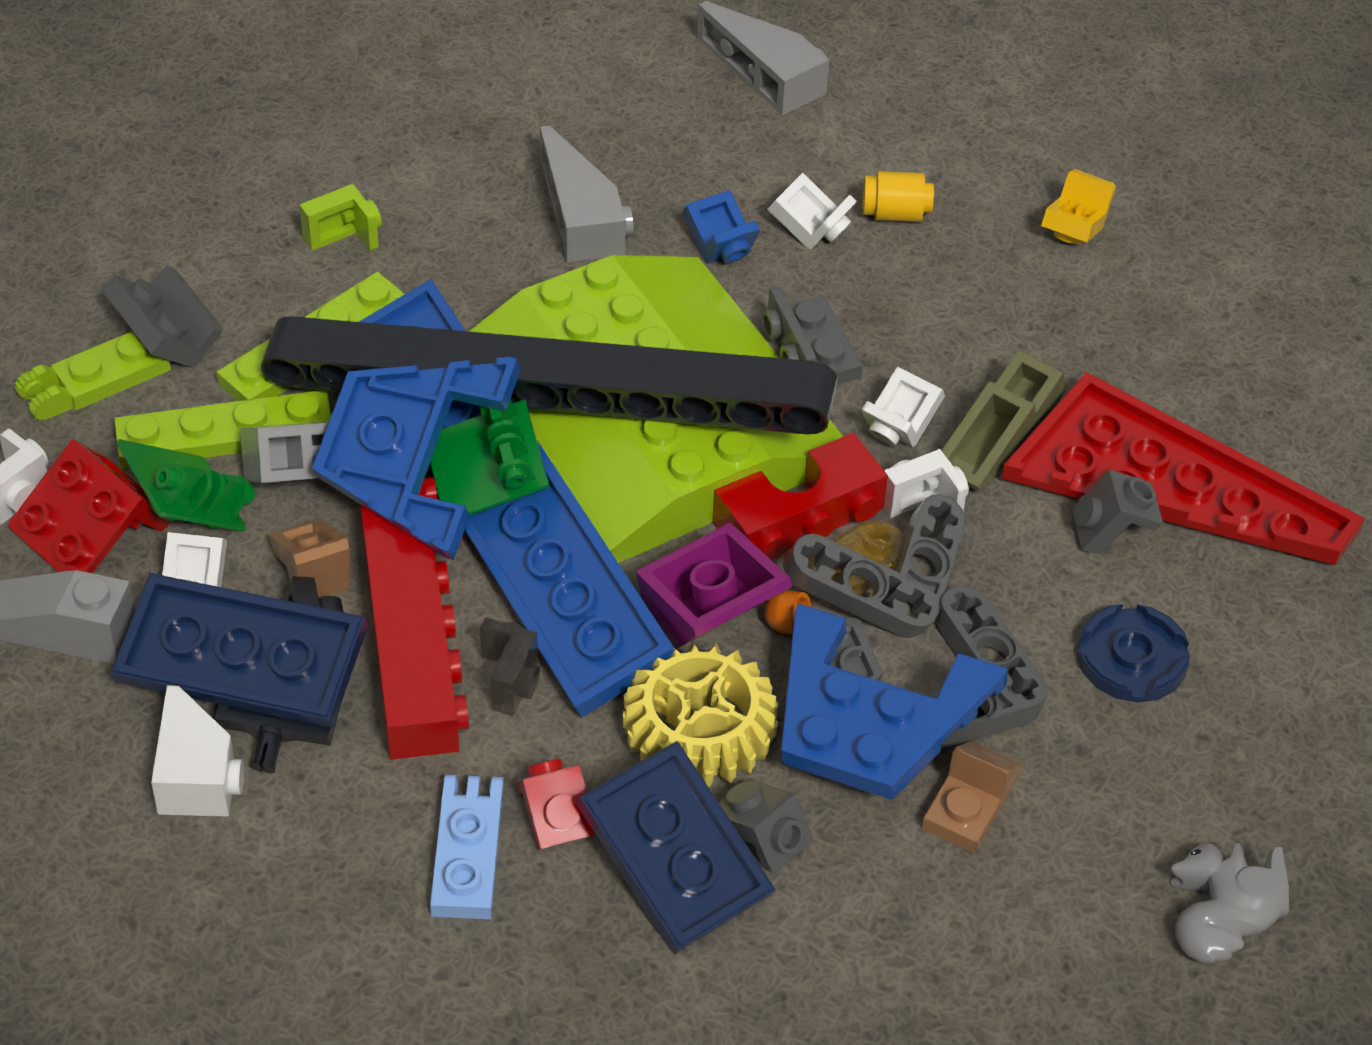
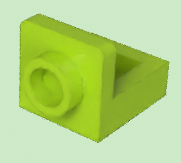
(340, 216)

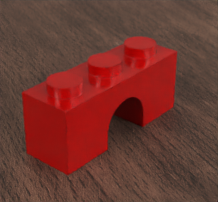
(842, 488)

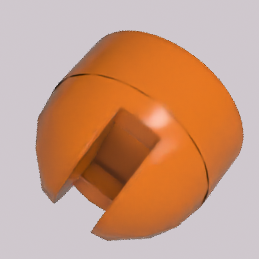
(781, 610)

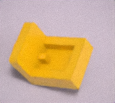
(1081, 208)

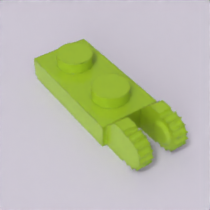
(89, 376)

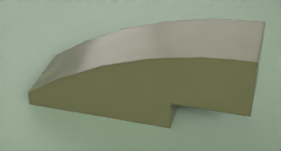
(1004, 418)

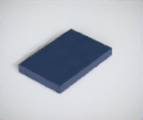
(675, 847)

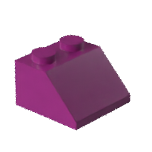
(708, 584)

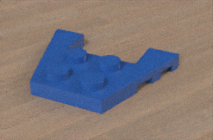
(388, 433)
(866, 728)

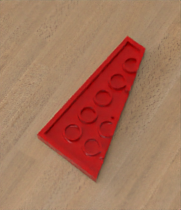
(1193, 475)

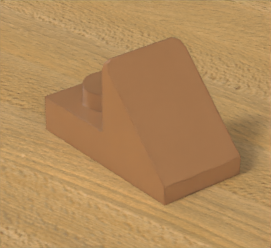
(315, 552)
(971, 795)

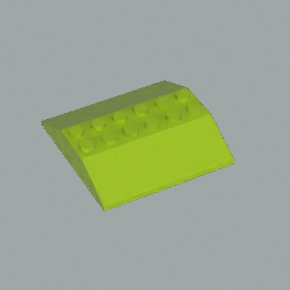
(637, 475)

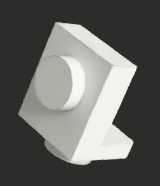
(810, 212)
(903, 409)
(19, 472)
(916, 479)
(195, 558)

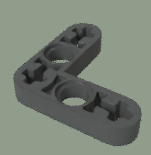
(903, 582)
(989, 630)

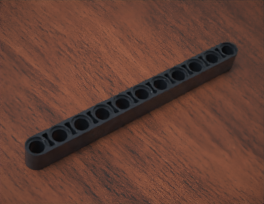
(571, 373)

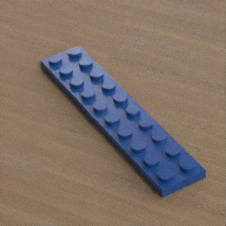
(552, 561)

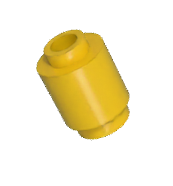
(897, 196)

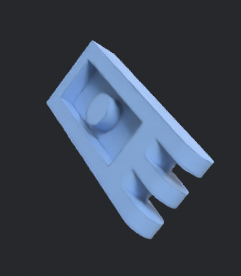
(467, 850)

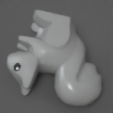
(1240, 903)

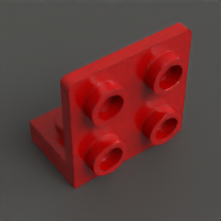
(82, 510)

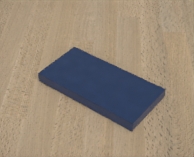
(240, 649)

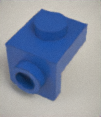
(720, 228)

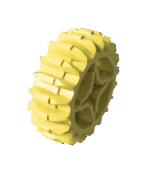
(692, 695)

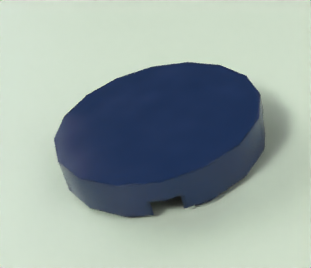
(1128, 667)

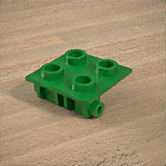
(489, 459)
(186, 487)

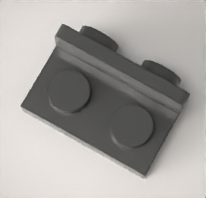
(165, 316)
(810, 333)

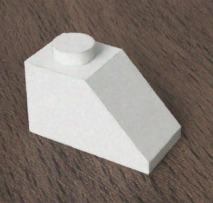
(193, 761)

